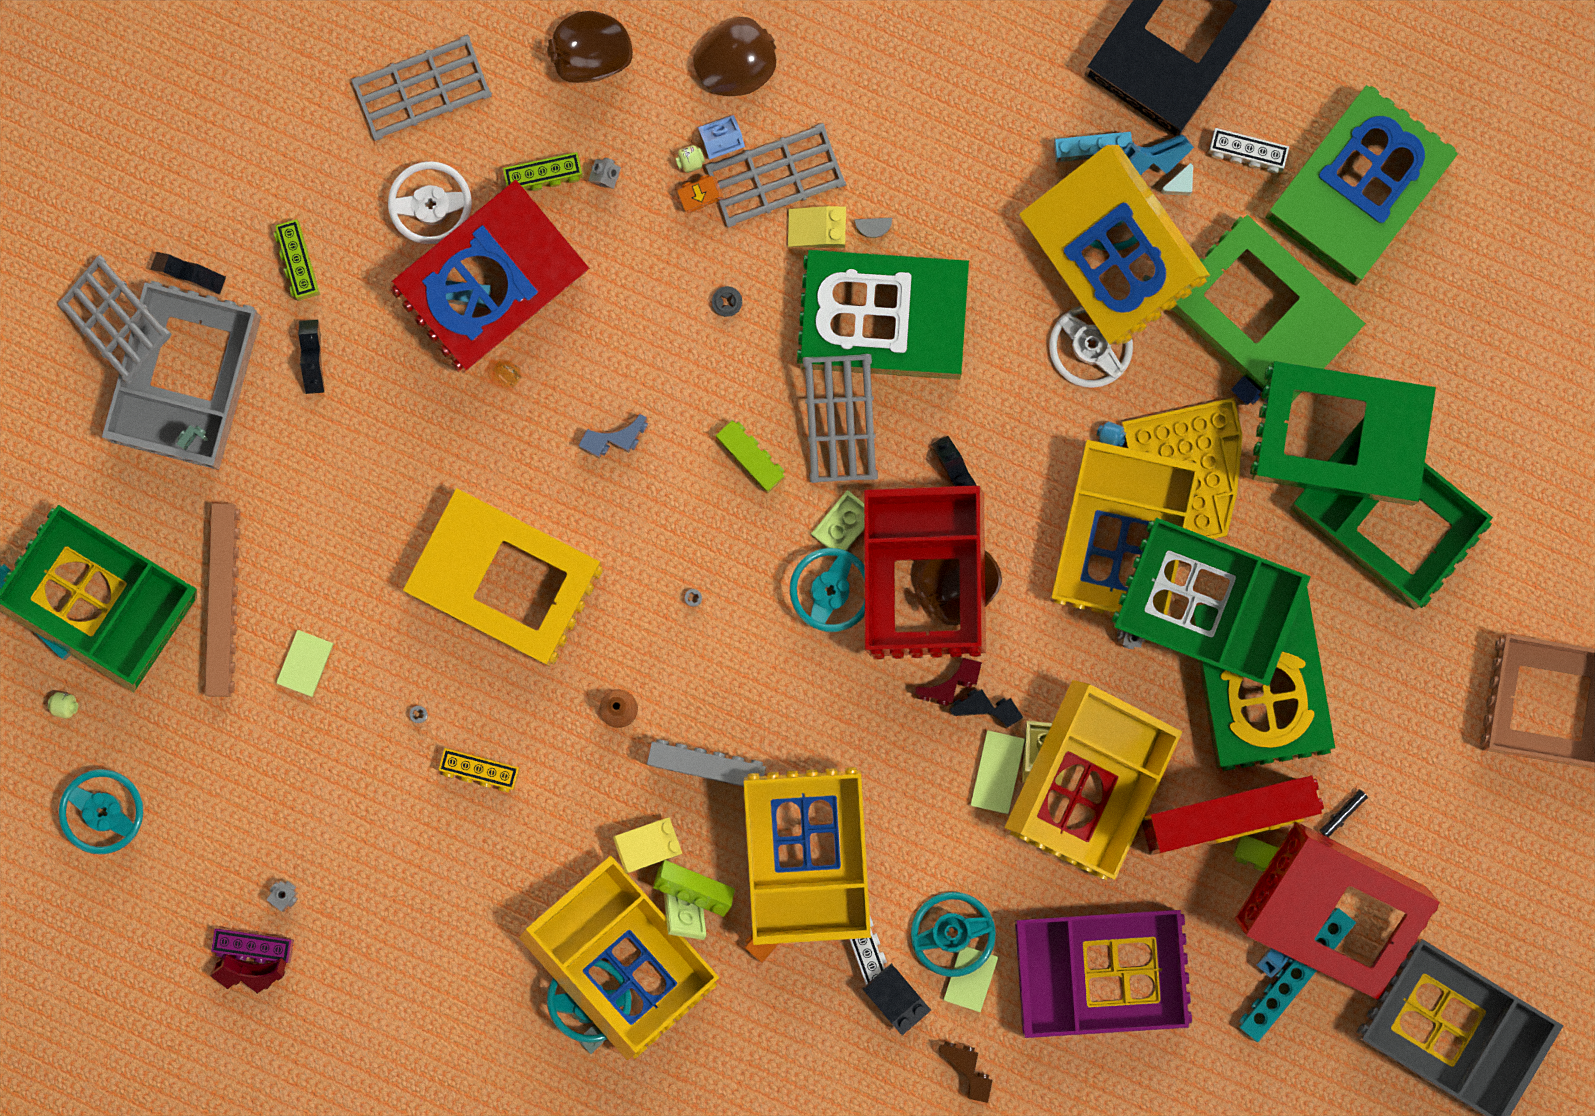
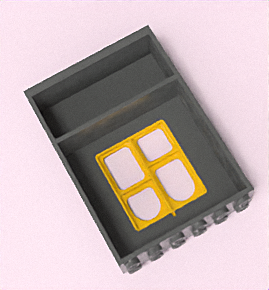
(1495, 1055)

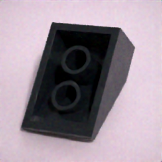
(896, 999)

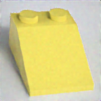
(817, 227)
(1034, 738)
(647, 845)

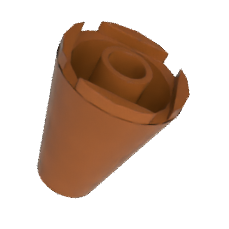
(625, 714)

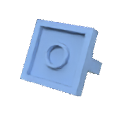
(721, 136)

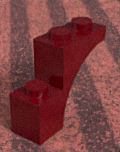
(944, 693)
(231, 971)

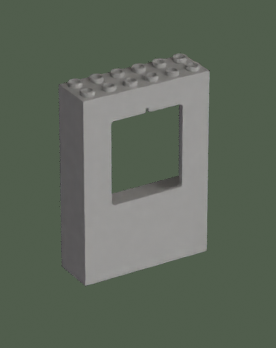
(154, 417)

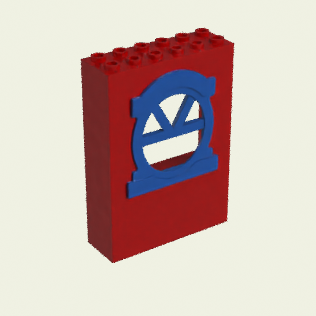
(523, 243)

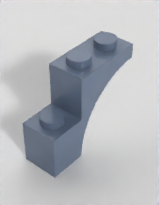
(626, 439)

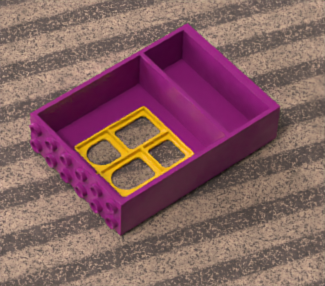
(1057, 974)

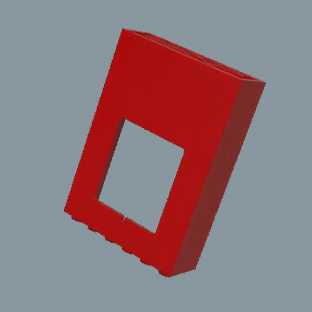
(924, 526)
(1302, 891)

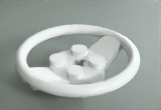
(416, 205)
(1101, 355)

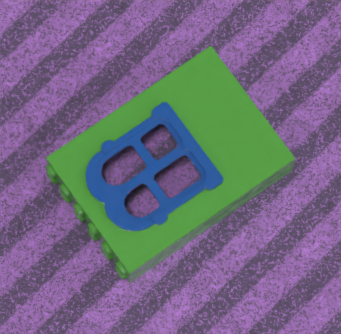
(1337, 218)

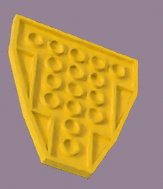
(1203, 436)

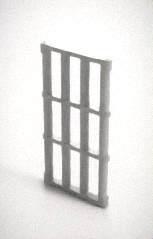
(442, 89)
(796, 177)
(97, 315)
(830, 400)

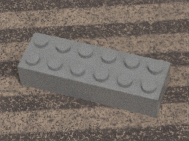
(701, 764)

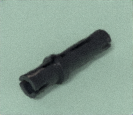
(1348, 808)

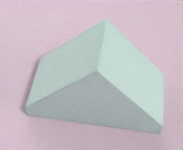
(1181, 183)

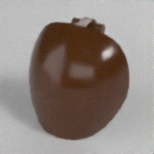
(589, 47)
(736, 58)
(941, 587)

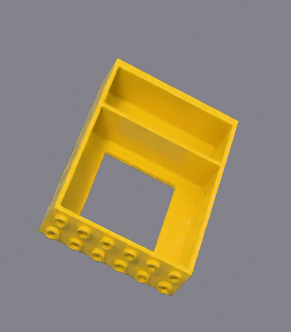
(460, 557)

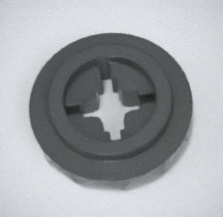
(718, 302)

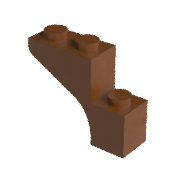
(965, 1061)

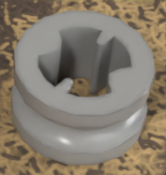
(695, 592)
(418, 708)

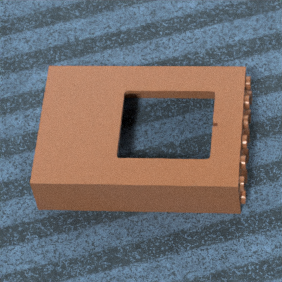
(1546, 655)

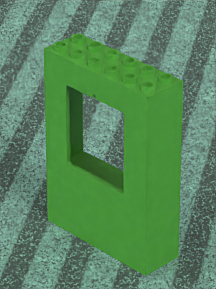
(1306, 335)

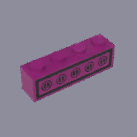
(251, 945)

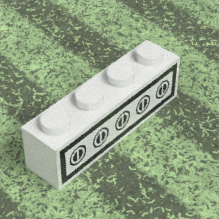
(1248, 150)
(868, 955)

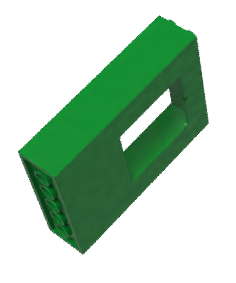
(1390, 443)
(1340, 515)

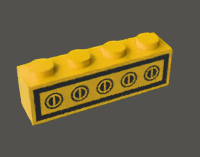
(479, 769)

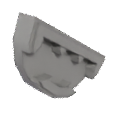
(873, 227)

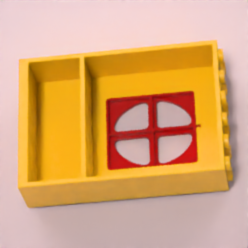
(1128, 755)

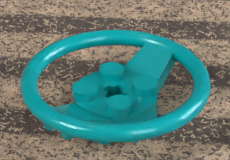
(834, 578)
(90, 806)
(967, 930)
(565, 1004)

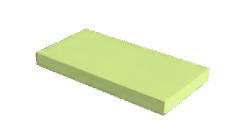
(997, 772)

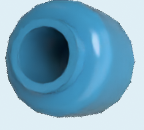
(1111, 434)

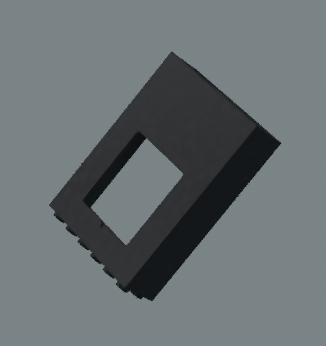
(1159, 77)

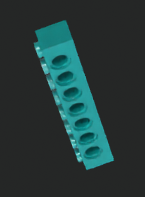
(1257, 1031)

